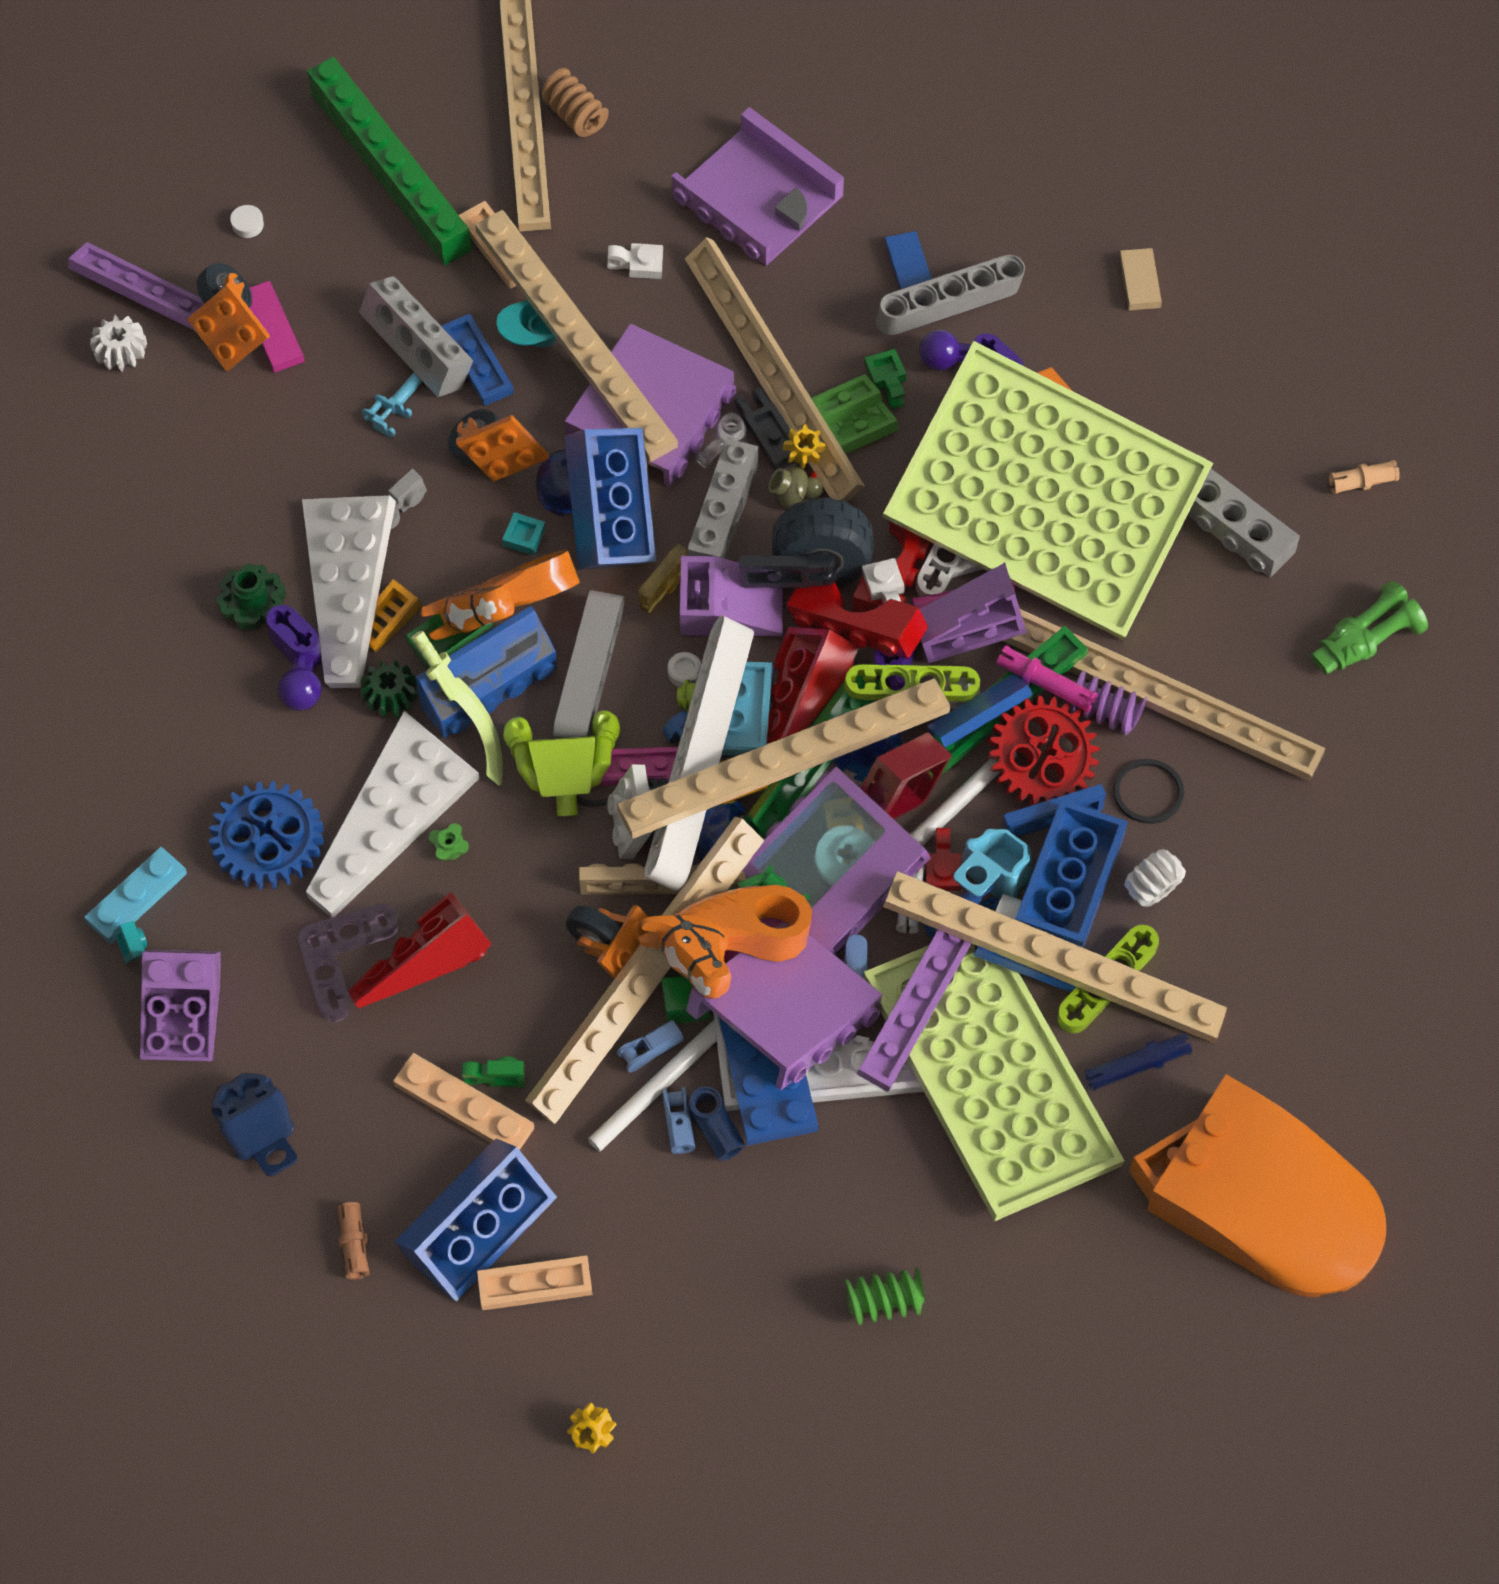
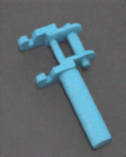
(393, 405)

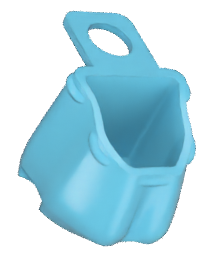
(998, 860)

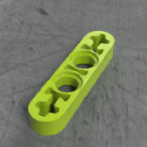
(911, 675)
(1120, 951)

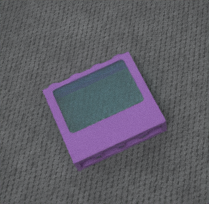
(840, 854)

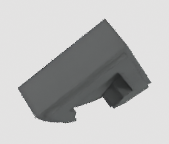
(793, 209)

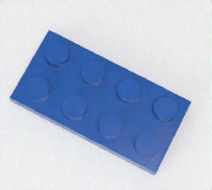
(763, 1108)

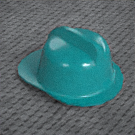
(523, 326)

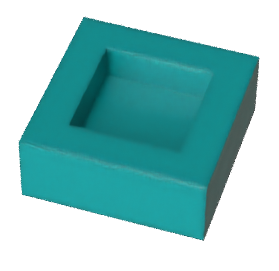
(524, 534)
(130, 941)

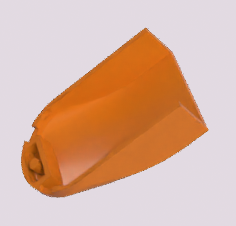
(1272, 1196)

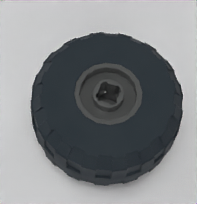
(829, 528)

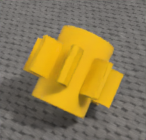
(803, 437)
(591, 1427)

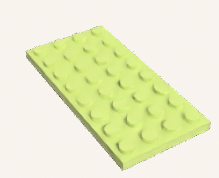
(1001, 1085)

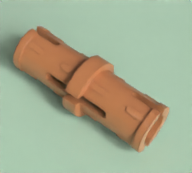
(353, 1240)

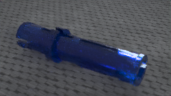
(1151, 1056)

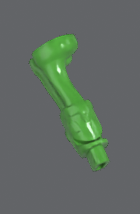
(1352, 639)

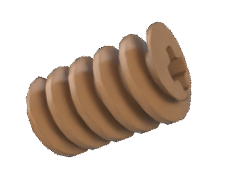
(574, 103)

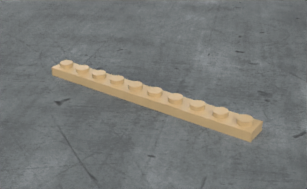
(525, 115)
(575, 333)
(771, 366)
(1184, 703)
(782, 758)
(1055, 957)
(637, 979)

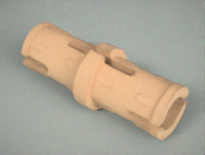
(1364, 476)

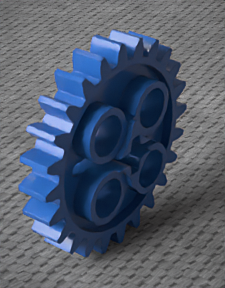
(246, 857)

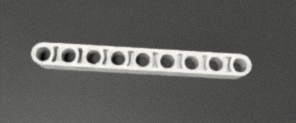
(701, 745)

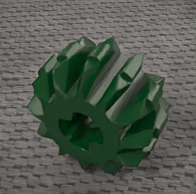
(377, 686)

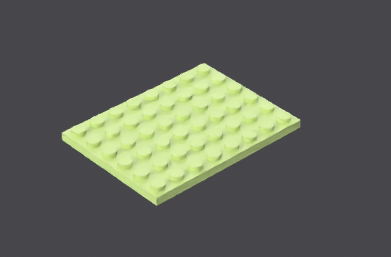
(1048, 487)

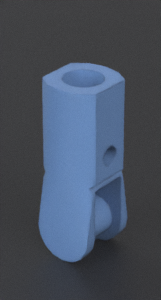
(856, 954)
(655, 1044)
(679, 1123)

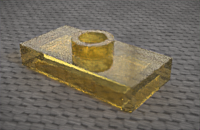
(662, 580)

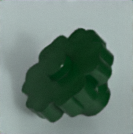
(249, 595)

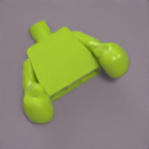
(563, 764)

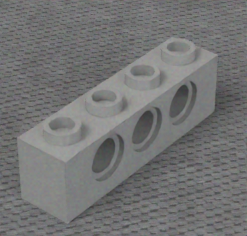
(415, 336)
(725, 500)
(1252, 521)

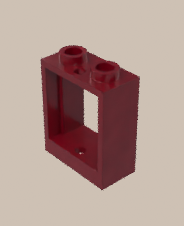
(902, 776)

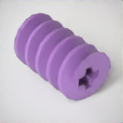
(1112, 705)

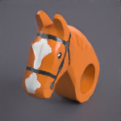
(502, 593)
(730, 920)

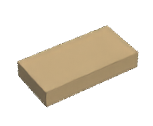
(1140, 279)

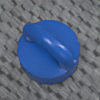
(674, 727)

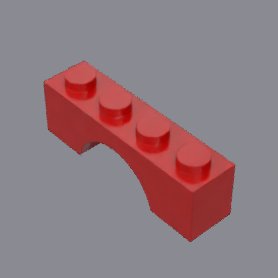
(914, 549)
(890, 628)

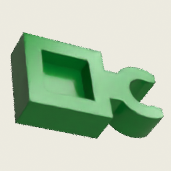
(498, 1073)

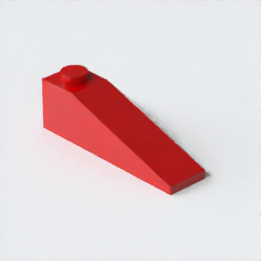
(810, 671)
(441, 944)

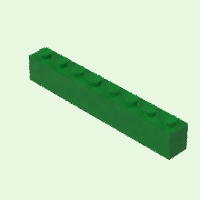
(389, 161)

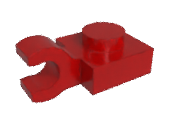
(943, 864)

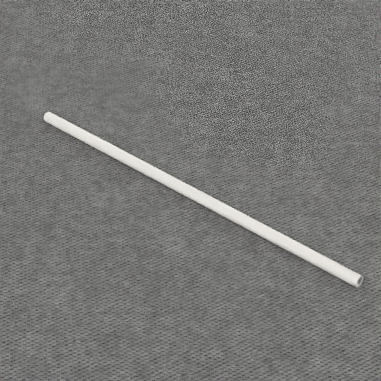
(707, 1036)

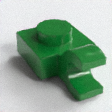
(887, 372)

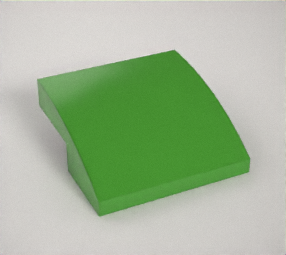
(856, 413)

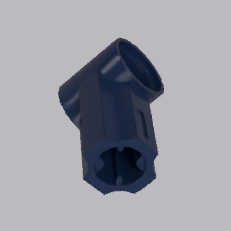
(717, 1125)

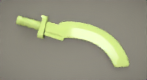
(457, 690)

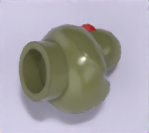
(794, 484)

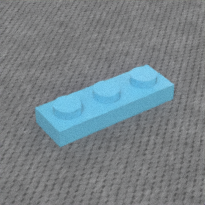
(136, 894)

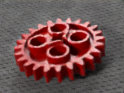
(1016, 737)

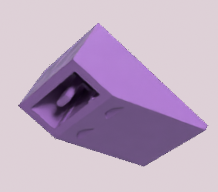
(714, 589)
(179, 1004)

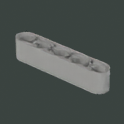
(941, 305)
(589, 665)

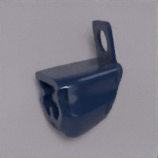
(254, 1120)

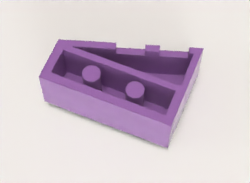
(972, 616)

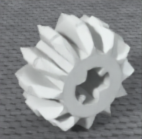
(118, 343)
(1154, 878)

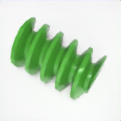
(885, 1296)

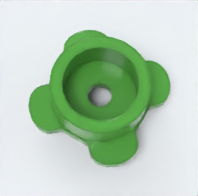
(449, 851)

